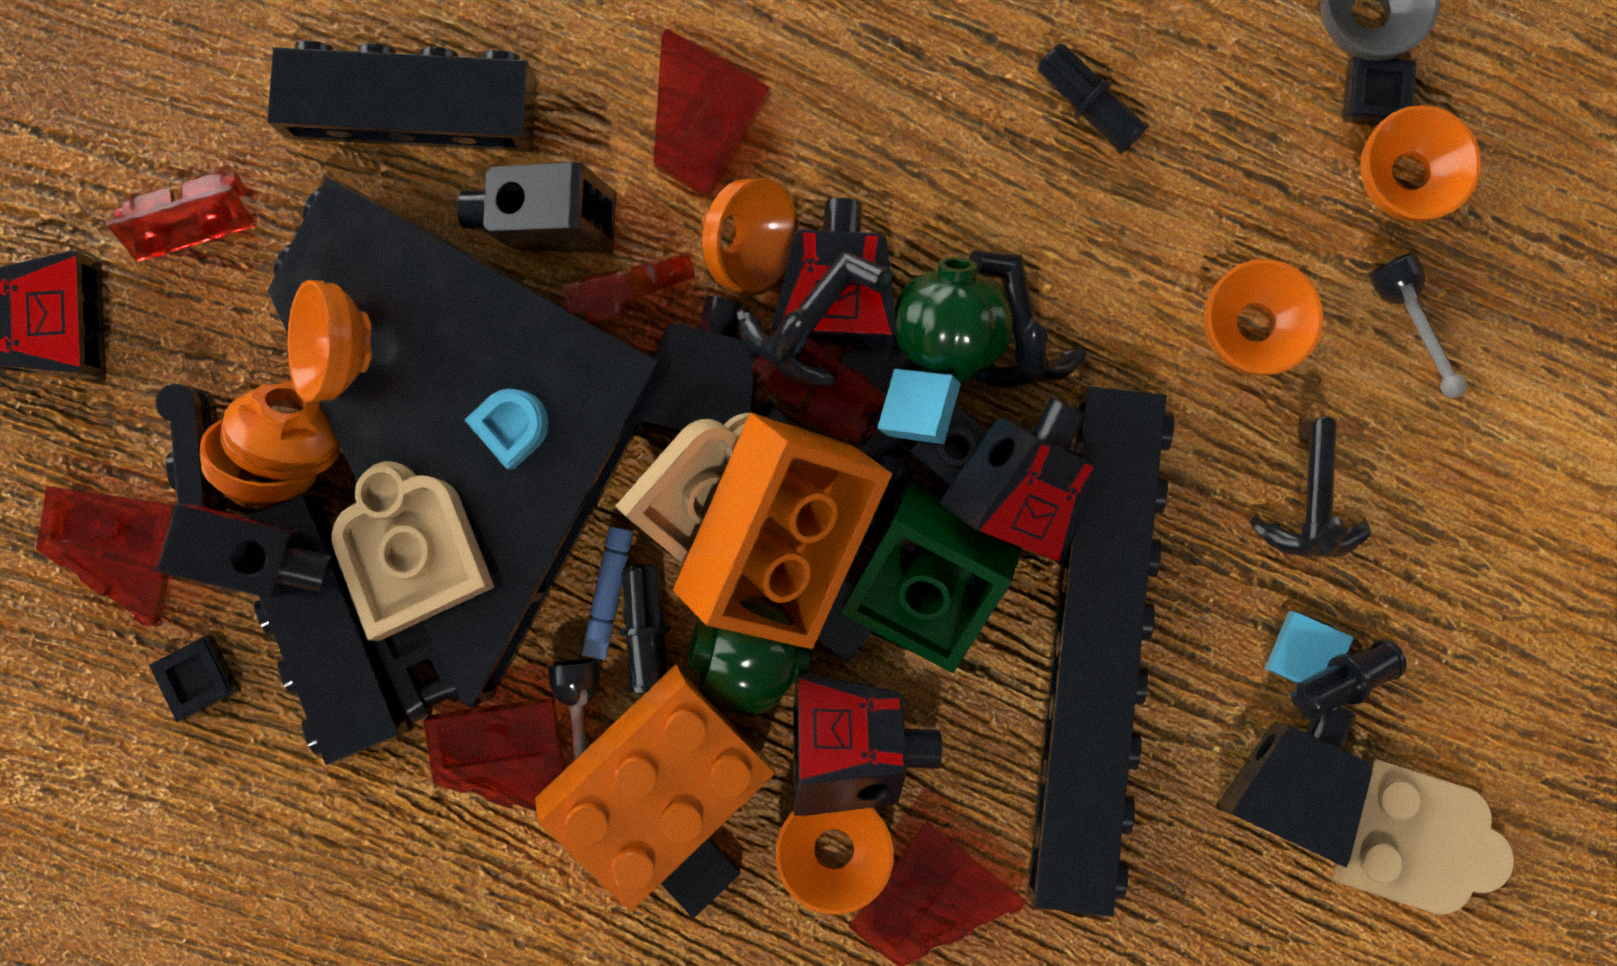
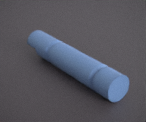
(607, 593)

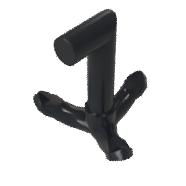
(797, 325)
(1028, 332)
(1320, 533)

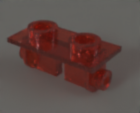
(160, 224)
(837, 407)

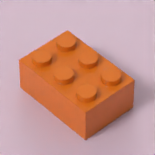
(781, 530)
(652, 788)

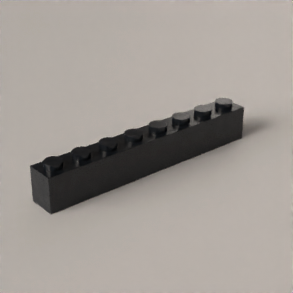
(1097, 658)

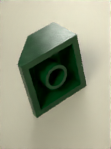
(931, 580)

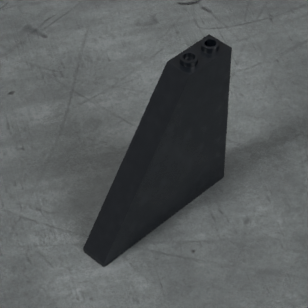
(440, 346)

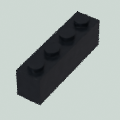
(402, 97)
(326, 648)

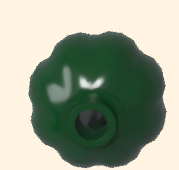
(953, 320)
(746, 671)

